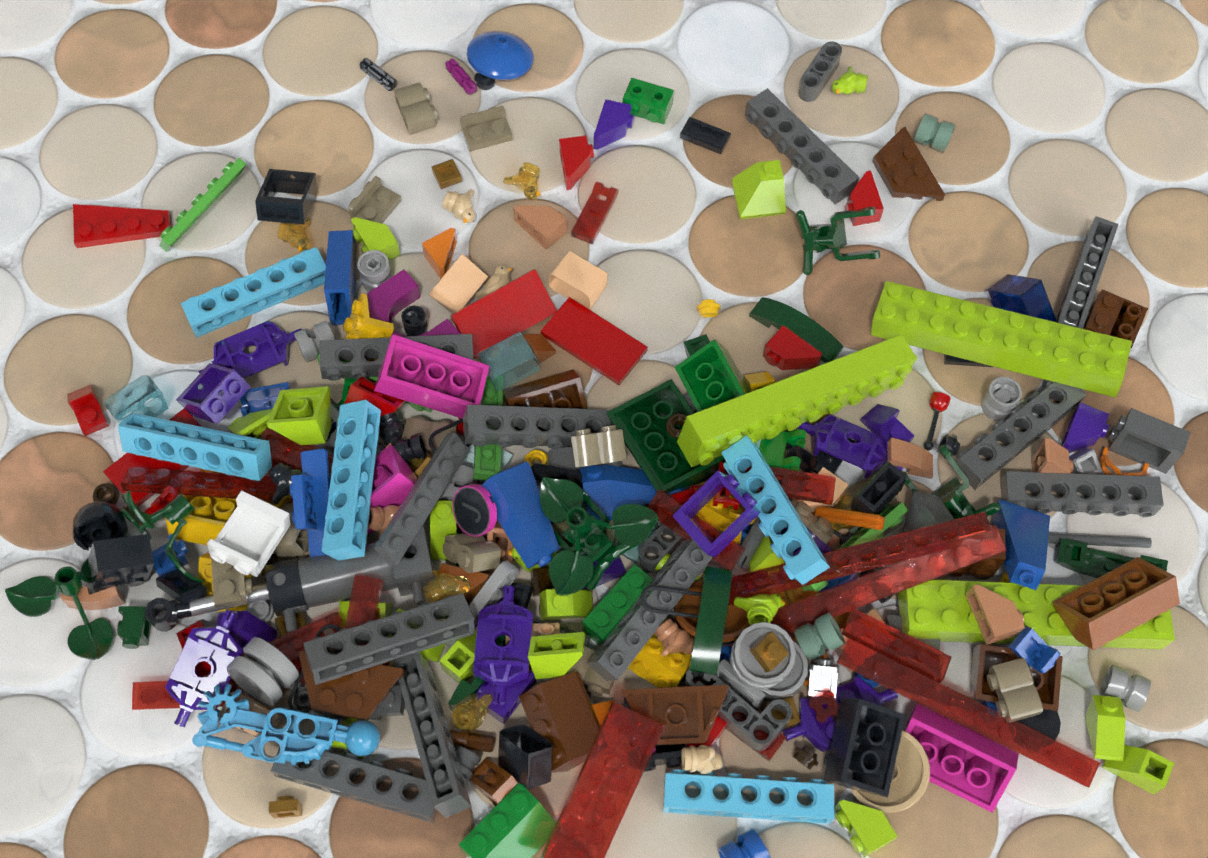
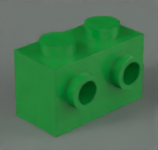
(649, 100)

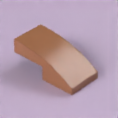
(910, 456)
(95, 601)

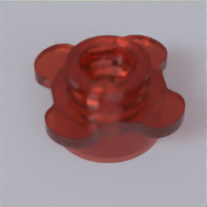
(817, 703)

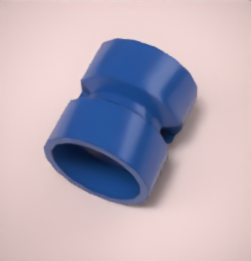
(748, 846)

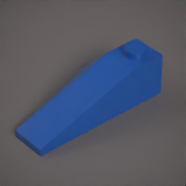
(616, 486)

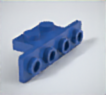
(311, 497)

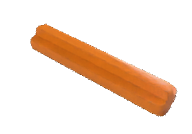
(850, 517)

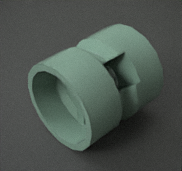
(934, 132)
(820, 636)

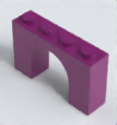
(395, 295)

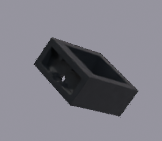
(286, 209)

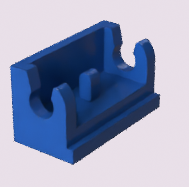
(261, 398)

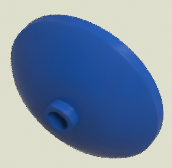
(499, 55)

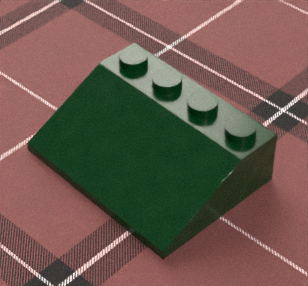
(652, 447)

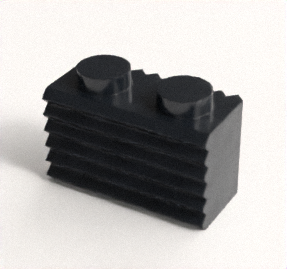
(879, 490)

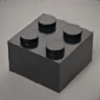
(120, 561)

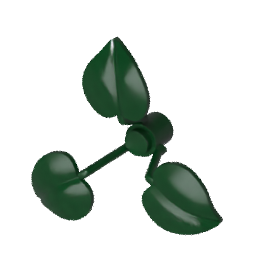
(563, 501)
(173, 512)
(34, 599)

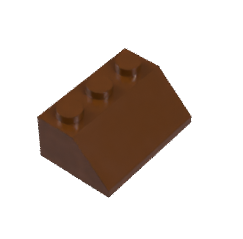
(555, 391)
(987, 656)
(564, 717)

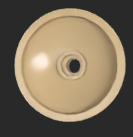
(909, 781)

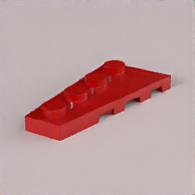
(111, 225)

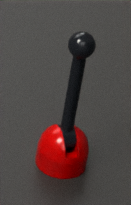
(938, 402)

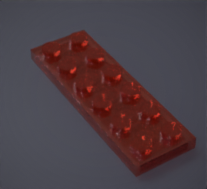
(604, 785)

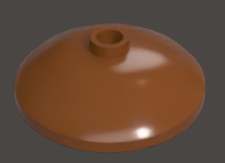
(735, 621)

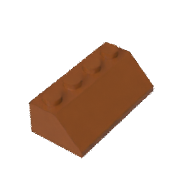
(1117, 602)

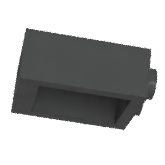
(1148, 440)

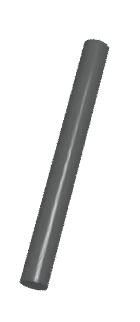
(1098, 540)

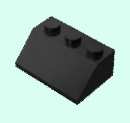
(864, 747)

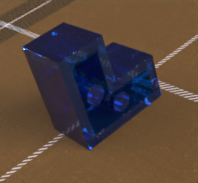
(1022, 296)

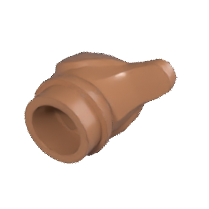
(381, 517)
(674, 639)

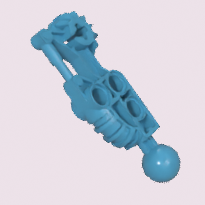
(360, 737)

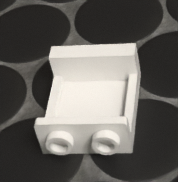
(250, 535)

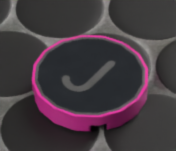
(474, 510)

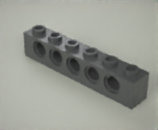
(801, 146)
(1087, 273)
(360, 350)
(528, 419)
(1015, 442)
(1145, 489)
(639, 624)
(382, 649)
(432, 736)
(367, 791)

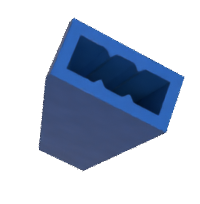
(340, 275)
(521, 514)
(1025, 542)

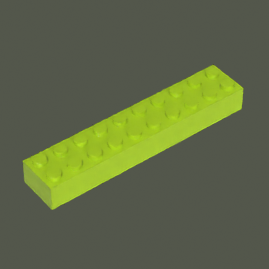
(1002, 338)
(796, 400)
(943, 612)

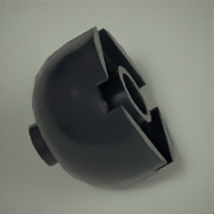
(98, 522)

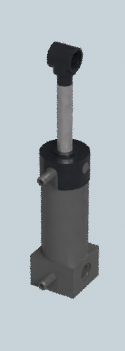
(313, 582)

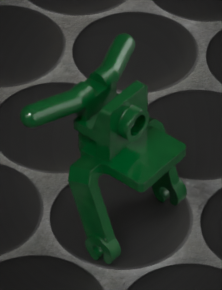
(831, 236)
(952, 494)
(594, 544)

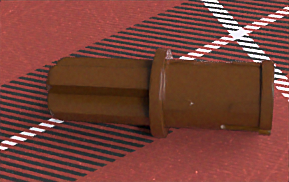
(473, 740)

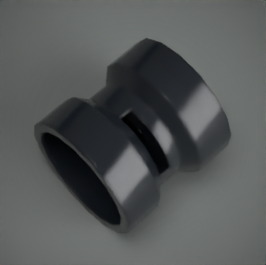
(414, 321)
(411, 448)

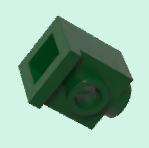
(134, 627)

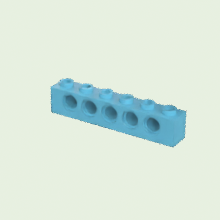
(249, 302)
(195, 446)
(351, 481)
(810, 560)
(820, 793)

